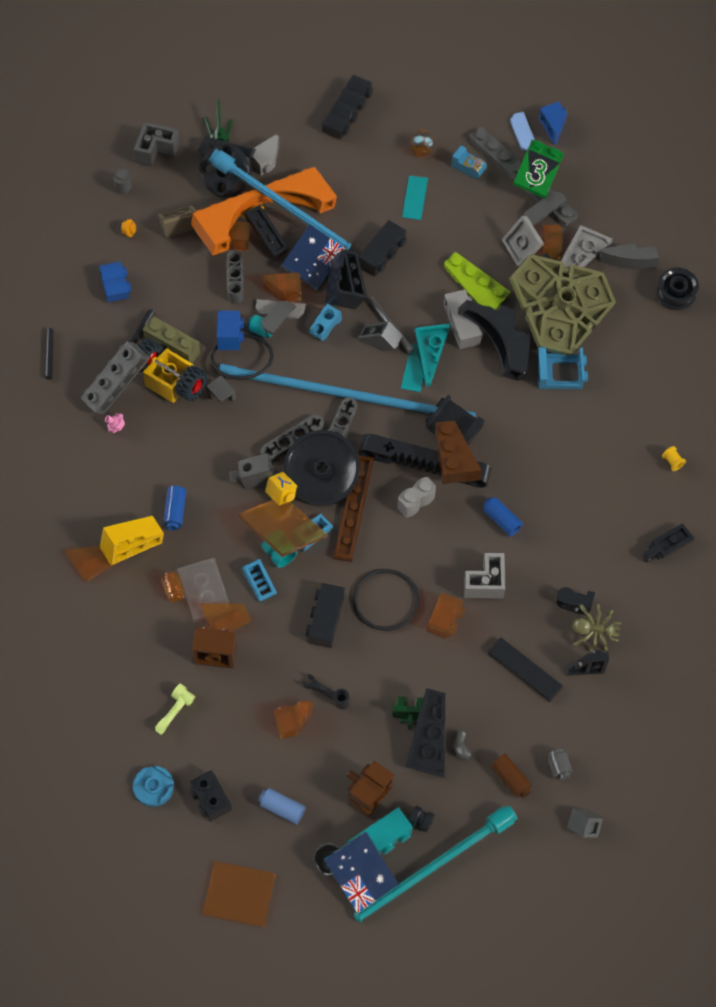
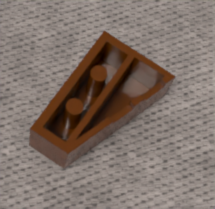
(454, 455)

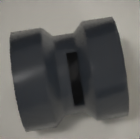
(421, 819)

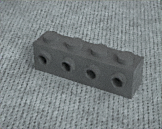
(115, 377)

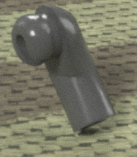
(458, 746)

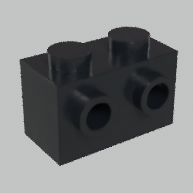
(210, 796)

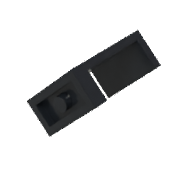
(450, 411)

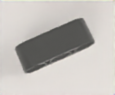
(235, 269)

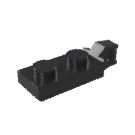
(668, 543)

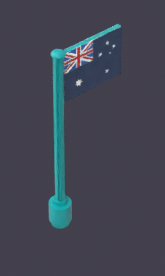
(369, 880)

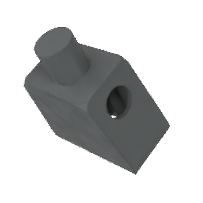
(253, 471)

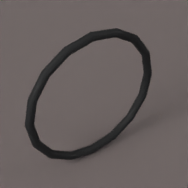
(248, 376)
(381, 627)

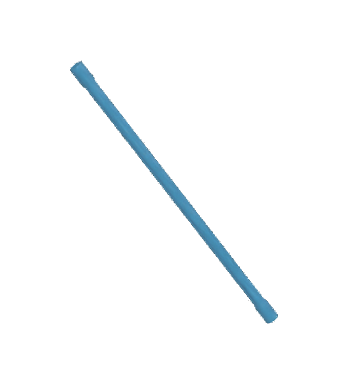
(332, 390)

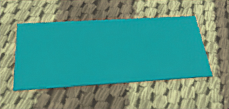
(415, 197)
(413, 373)

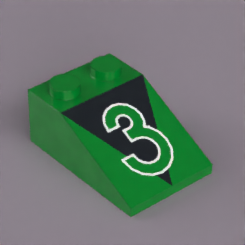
(538, 168)

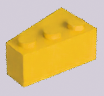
(130, 538)

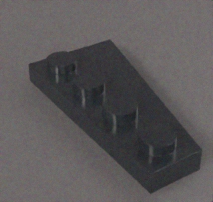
(428, 741)

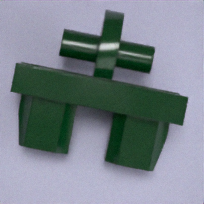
(407, 714)

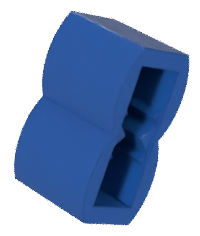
(114, 281)

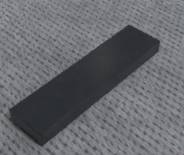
(525, 669)

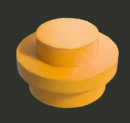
(128, 228)

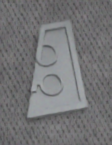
(585, 247)

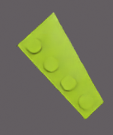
(477, 284)

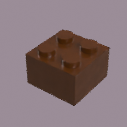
(214, 647)

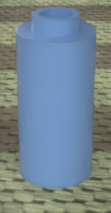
(281, 805)

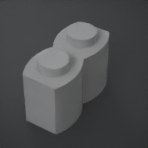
(416, 497)

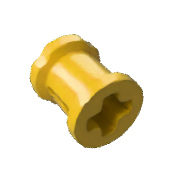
(673, 458)

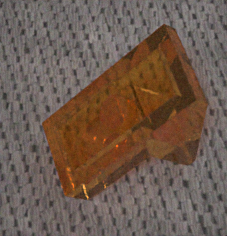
(552, 241)

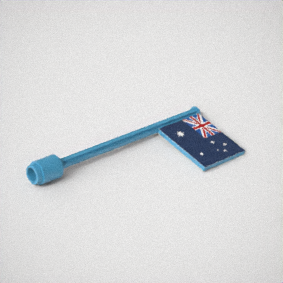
(316, 246)

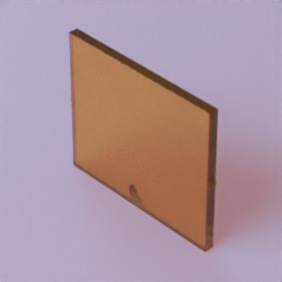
(283, 526)

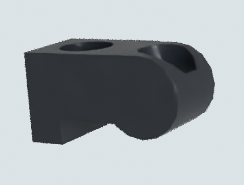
(571, 600)

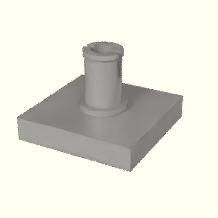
(522, 240)

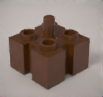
(369, 789)

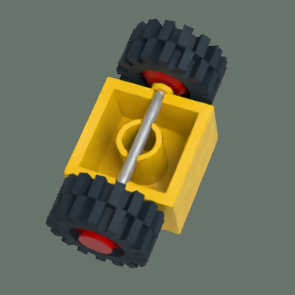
(171, 374)

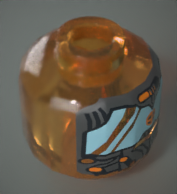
(421, 142)

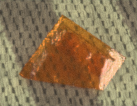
(88, 561)
(225, 615)

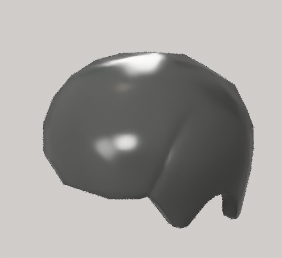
(322, 852)

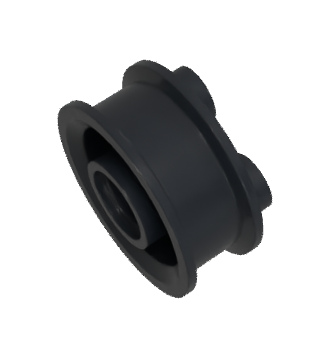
(669, 285)

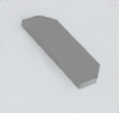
(265, 306)

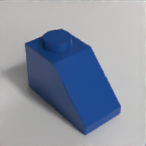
(553, 120)

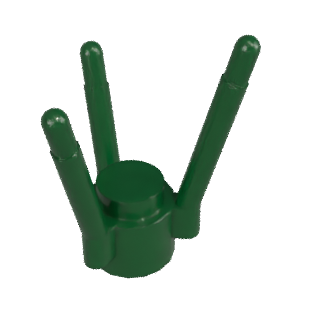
(219, 132)

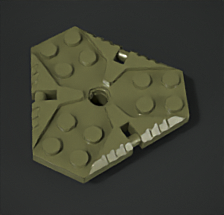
(557, 321)

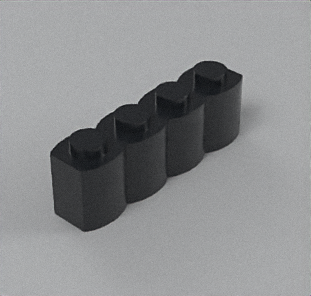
(347, 106)

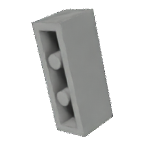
(464, 330)

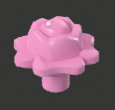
(115, 422)

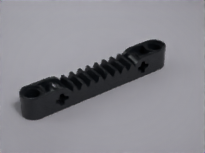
(377, 447)

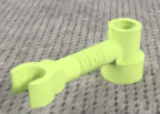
(183, 697)

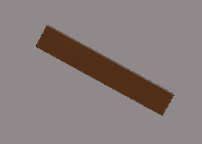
(353, 513)

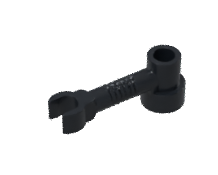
(337, 696)

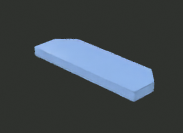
(522, 130)

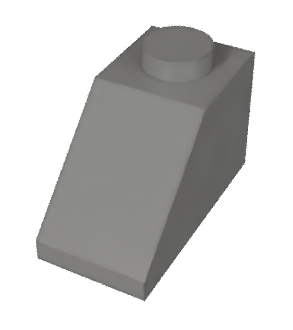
(266, 155)

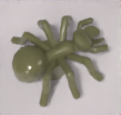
(592, 628)

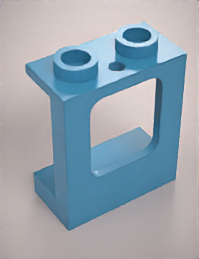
(545, 371)

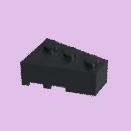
(346, 281)

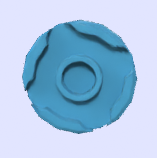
(153, 786)

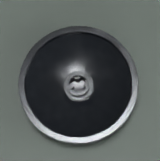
(323, 467)

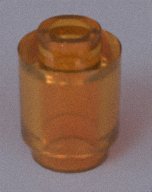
(173, 586)

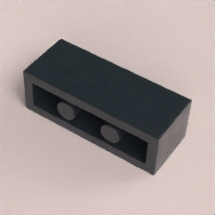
(382, 248)
(325, 615)

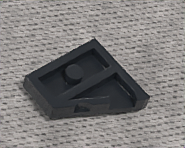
(589, 664)

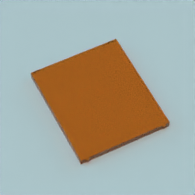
(239, 894)

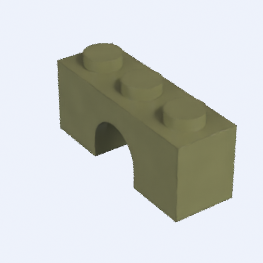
(172, 338)

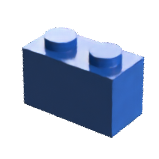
(229, 330)

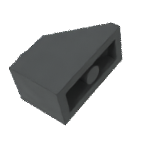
(380, 336)

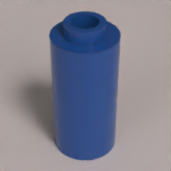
(174, 507)
(502, 516)

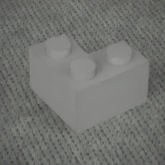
(490, 581)

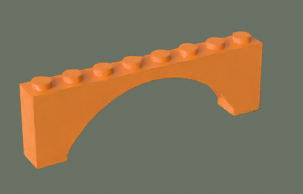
(302, 188)

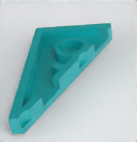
(430, 345)

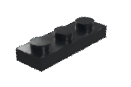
(266, 231)

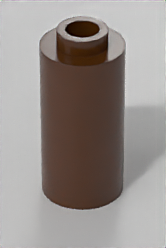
(512, 776)

